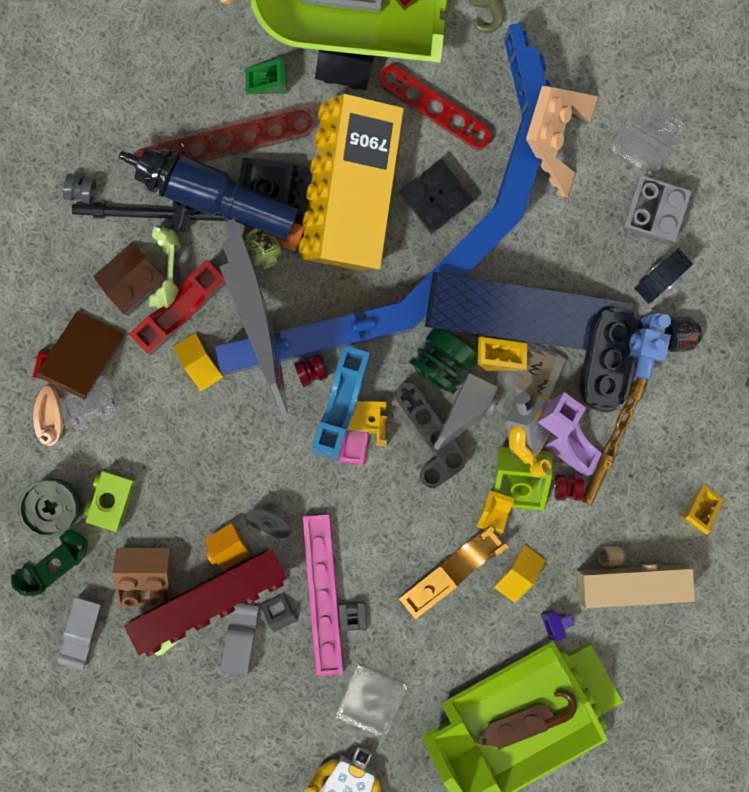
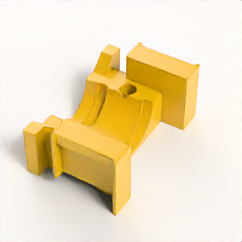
(370, 410)

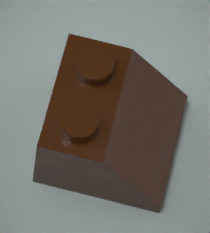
(129, 279)

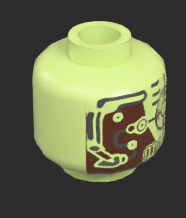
(262, 248)

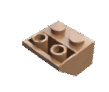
(142, 576)

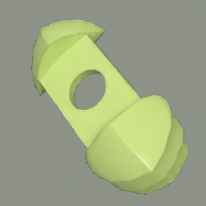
(170, 243)

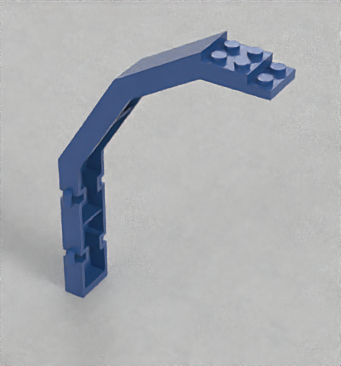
(403, 317)

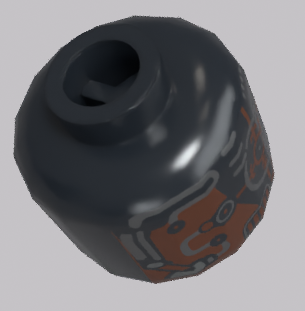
(684, 334)

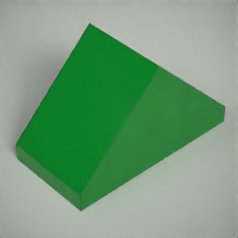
(267, 78)

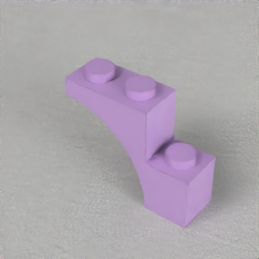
(567, 439)

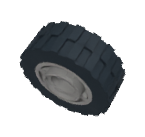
(663, 276)

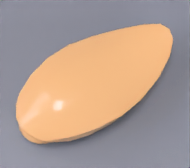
(48, 416)

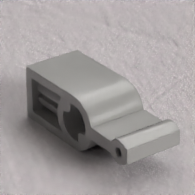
(80, 632)
(240, 640)

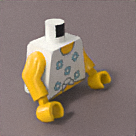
(345, 775)

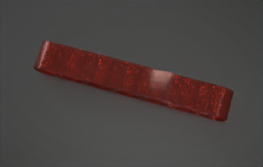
(235, 135)

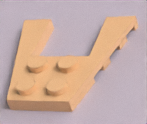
(547, 130)

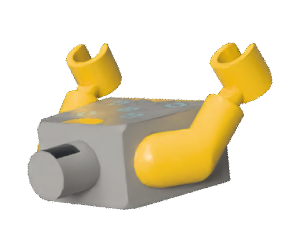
(526, 434)

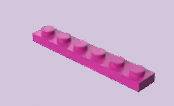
(322, 595)

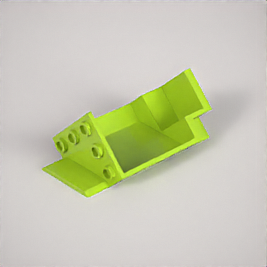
(527, 682)

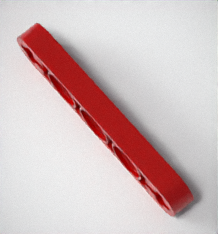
(427, 96)

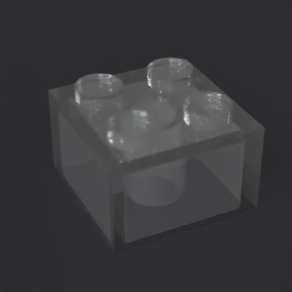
(371, 700)

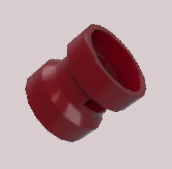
(304, 370)
(565, 490)

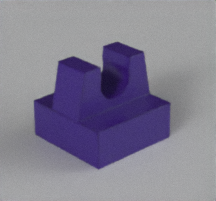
(556, 624)

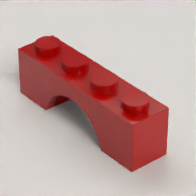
(190, 298)

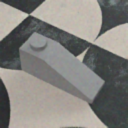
(468, 408)

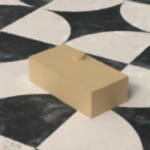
(635, 585)

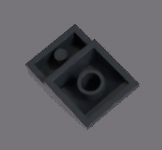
(278, 180)

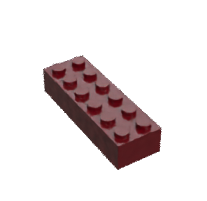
(204, 601)

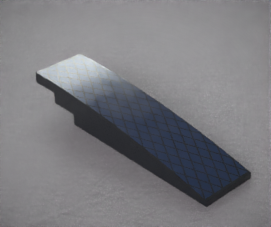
(513, 311)

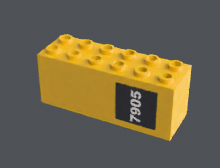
(351, 183)

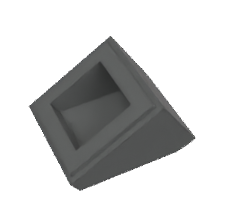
(278, 612)

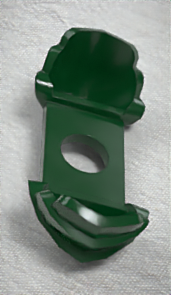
(35, 580)

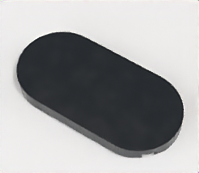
(607, 361)

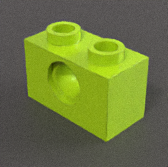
(109, 517)

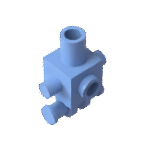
(650, 343)

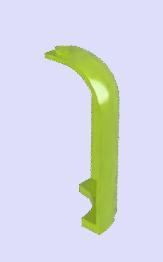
(392, 33)

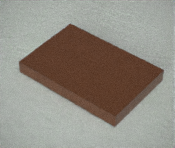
(80, 355)

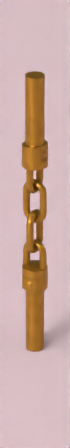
(606, 460)

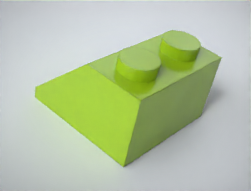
(514, 480)

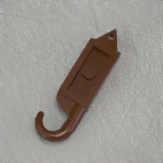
(526, 723)

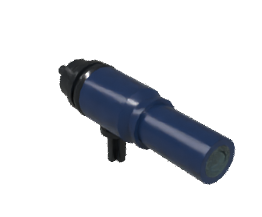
(209, 191)

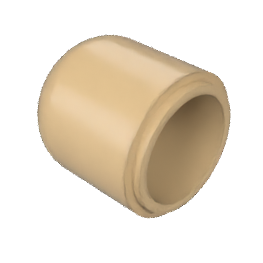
(615, 556)

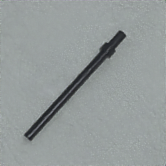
(100, 210)

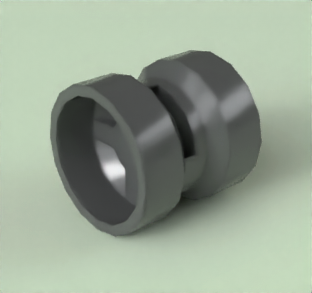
(78, 188)

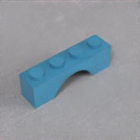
(341, 403)

